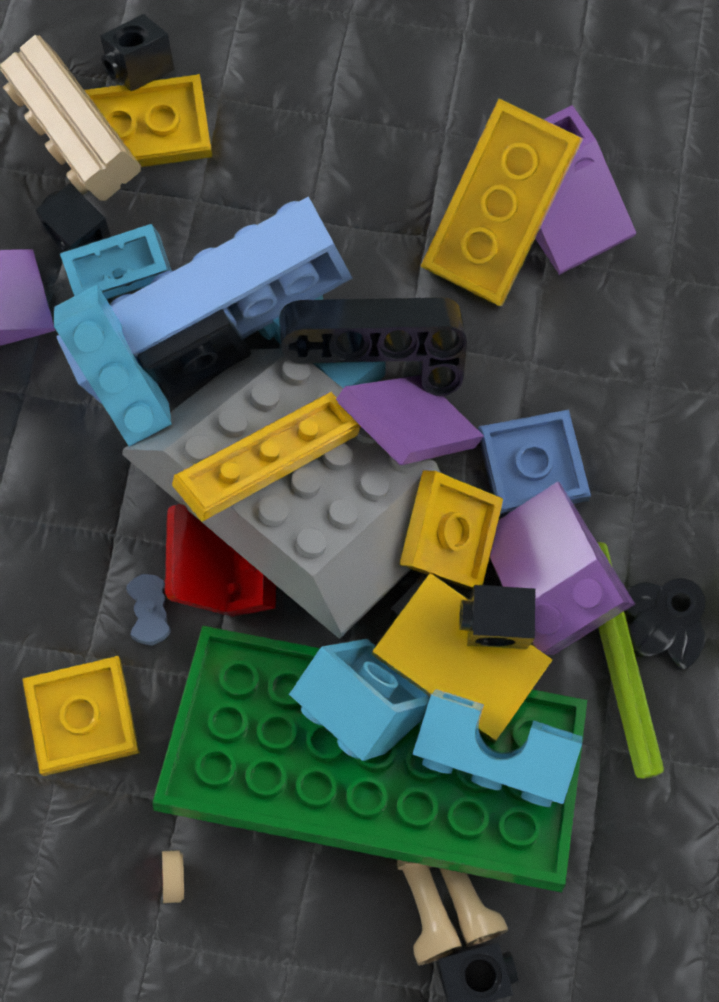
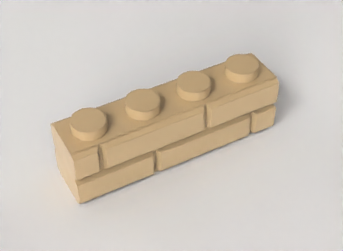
(69, 118)

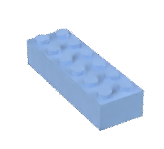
(246, 277)

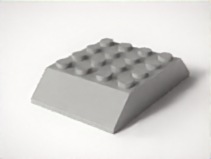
(319, 533)

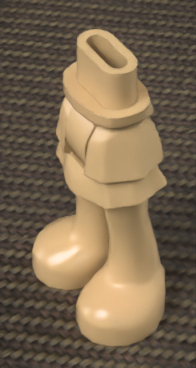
(438, 934)

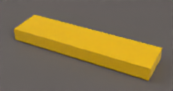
(265, 456)

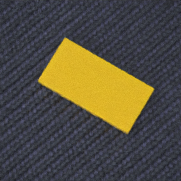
(501, 202)

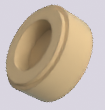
(172, 876)

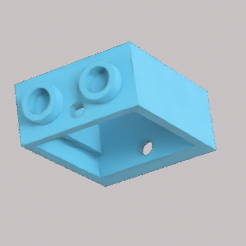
(117, 261)

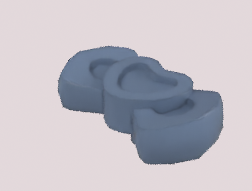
(149, 609)

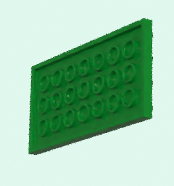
(261, 766)

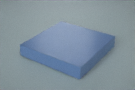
(531, 456)

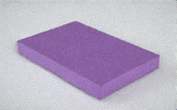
(408, 419)

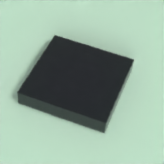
(195, 354)

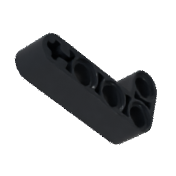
(380, 332)

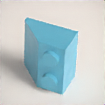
(359, 699)

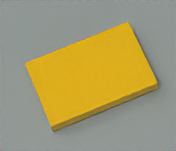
(159, 120)
(434, 654)

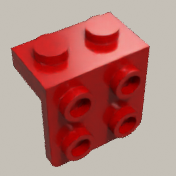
(209, 572)

